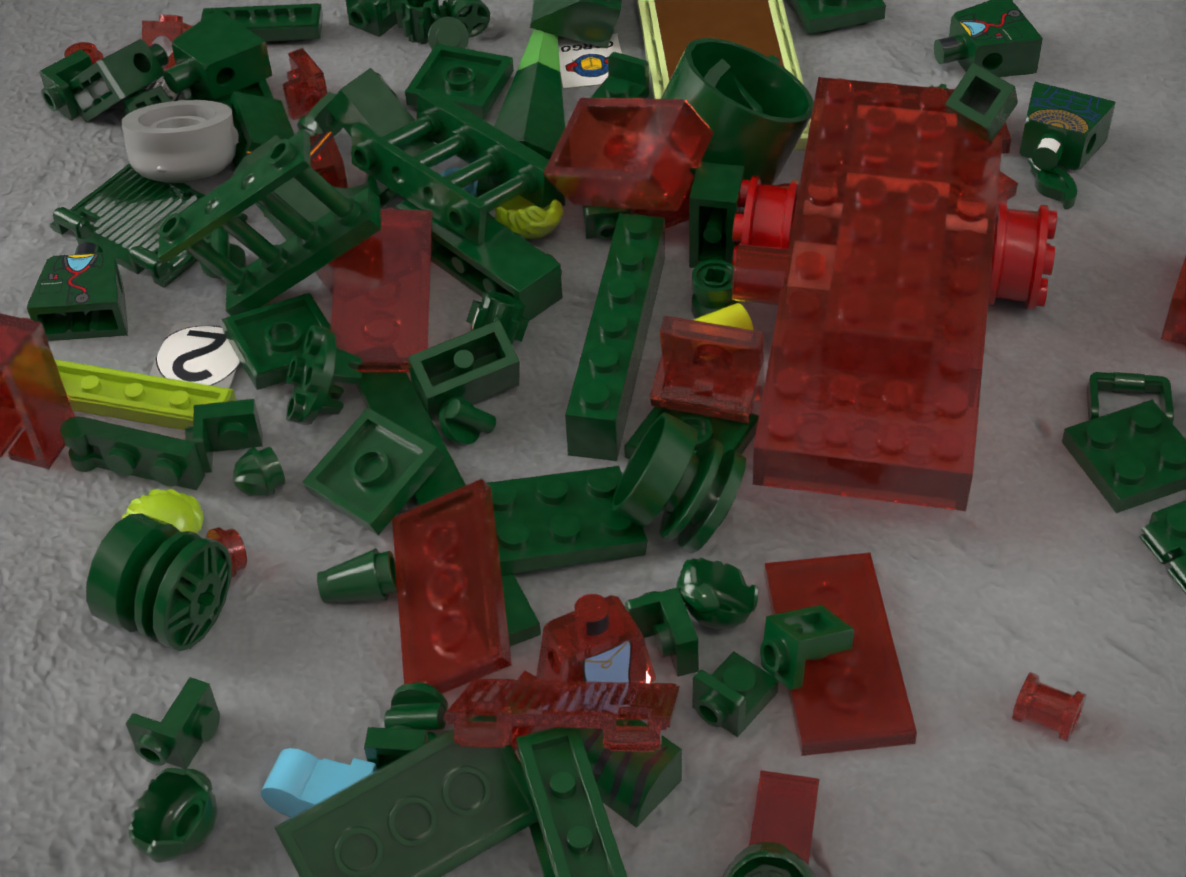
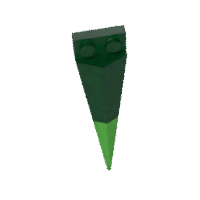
(534, 103)

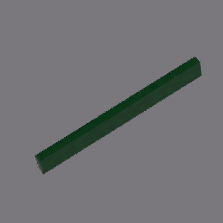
(397, 400)

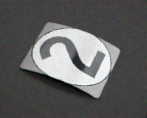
(196, 355)

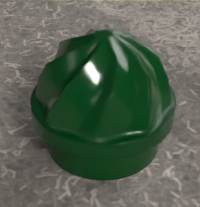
(258, 472)

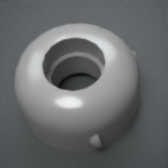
(180, 140)

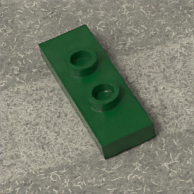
(277, 22)

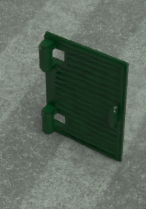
(128, 221)

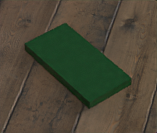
(414, 814)

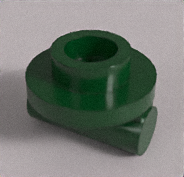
(230, 251)
(463, 421)
(417, 707)

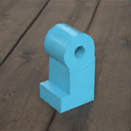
(304, 780)

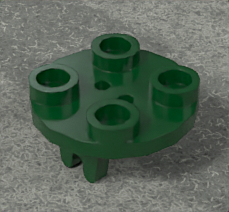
(316, 374)

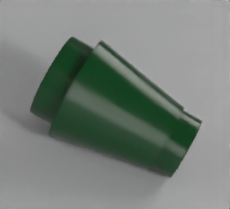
(359, 579)

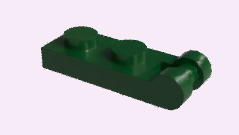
(132, 452)

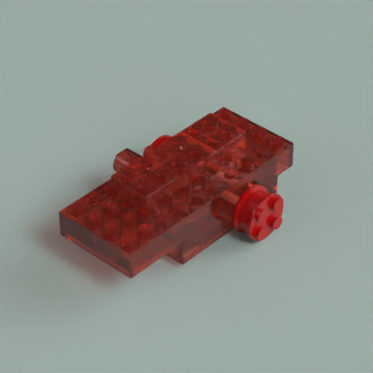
(882, 295)

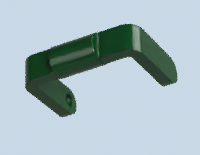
(1130, 384)

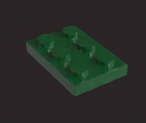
(562, 521)

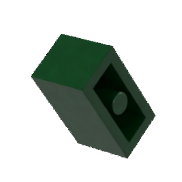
(712, 212)
(465, 367)

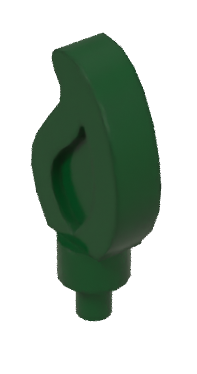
(1055, 184)

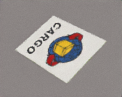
(584, 63)

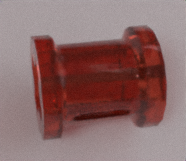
(1048, 706)

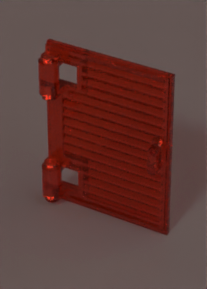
(564, 705)

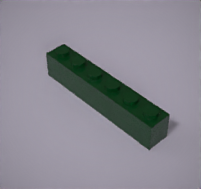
(616, 338)

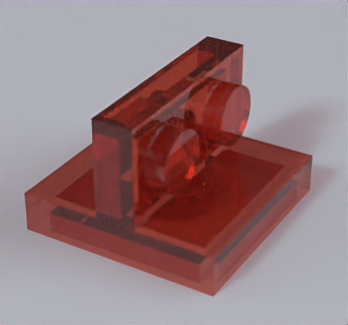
(709, 369)

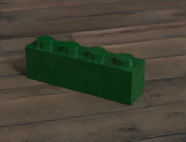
(499, 264)

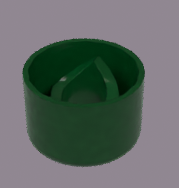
(746, 102)

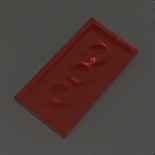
(385, 293)
(450, 590)
(852, 695)

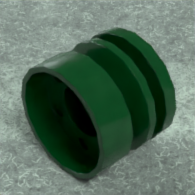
(688, 487)
(158, 581)

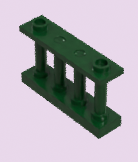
(458, 134)
(278, 265)
(572, 822)

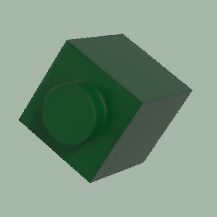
(982, 102)

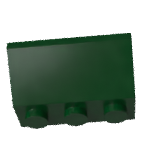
(577, 19)

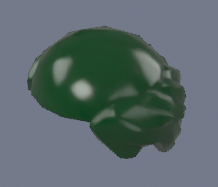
(716, 593)
(174, 814)

